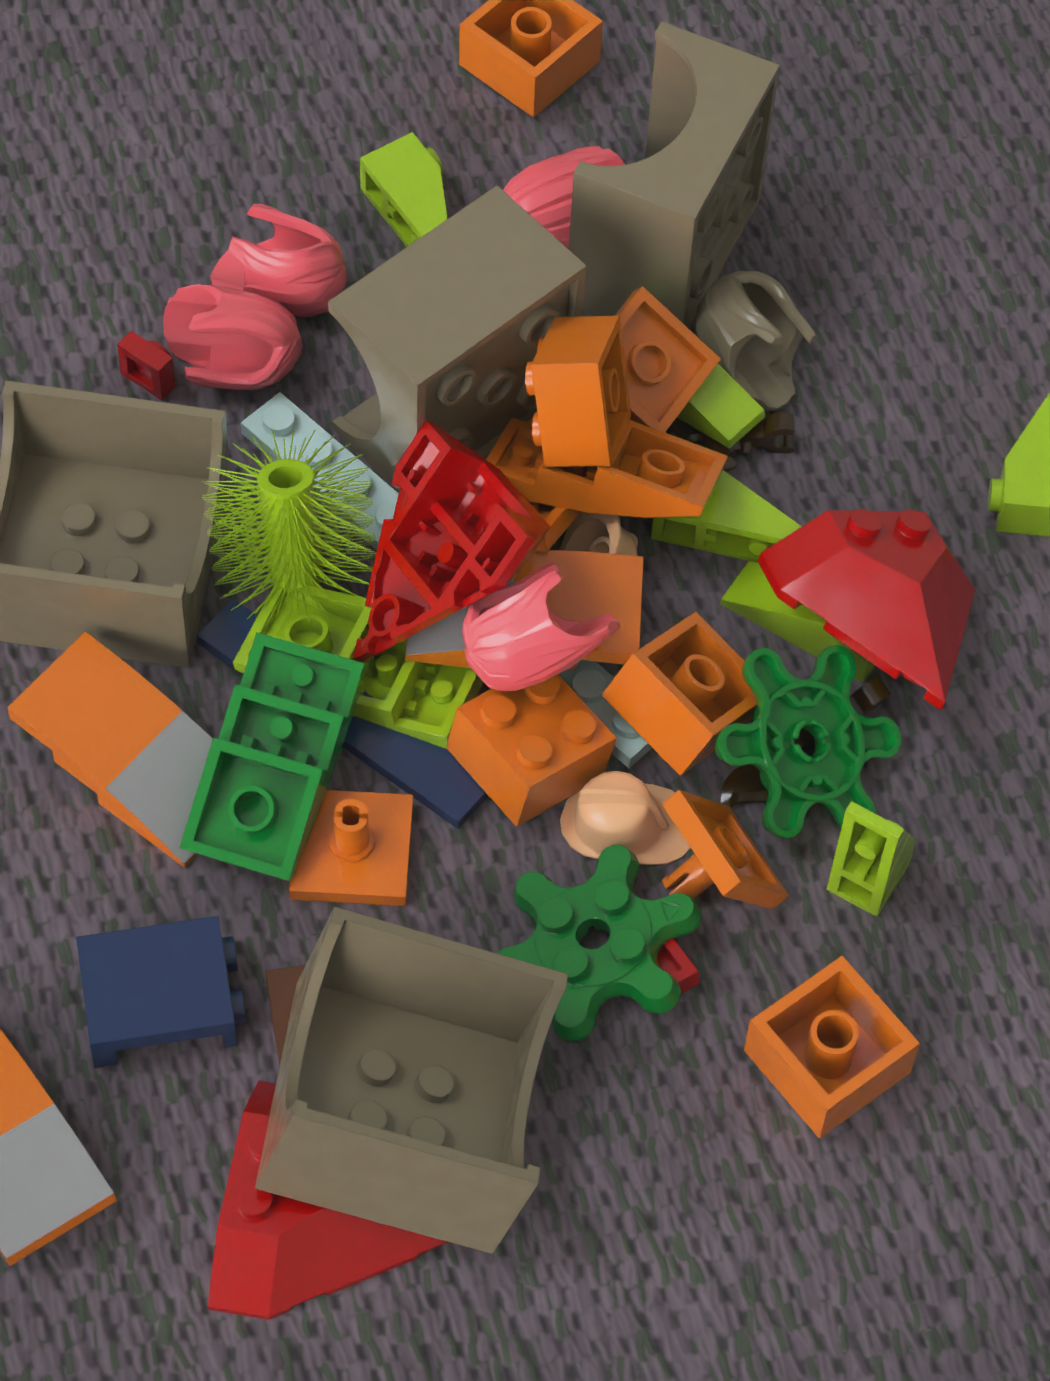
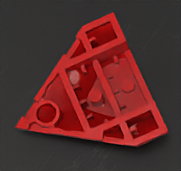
(450, 542)
(881, 587)
(289, 1251)

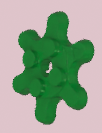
(840, 736)
(629, 957)

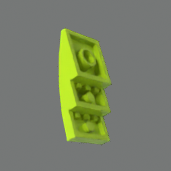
(407, 694)

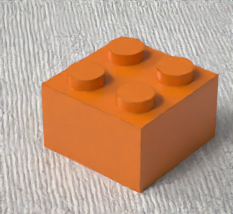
(530, 48)
(579, 391)
(682, 692)
(530, 746)
(831, 1046)

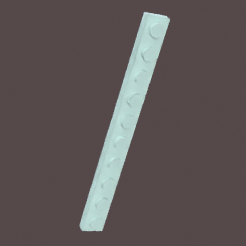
(282, 416)

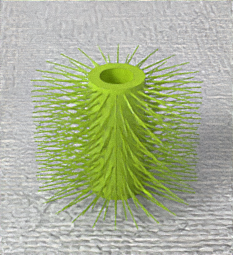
(290, 525)

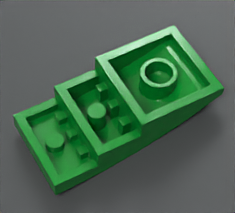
(273, 757)

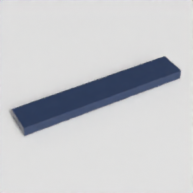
(408, 762)

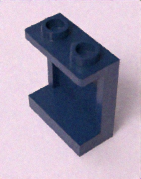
(158, 986)

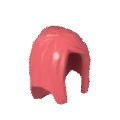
(547, 187)
(295, 267)
(231, 337)
(520, 641)

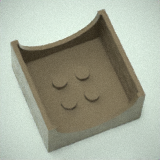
(702, 175)
(455, 328)
(107, 520)
(409, 1081)

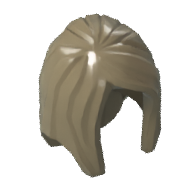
(755, 334)

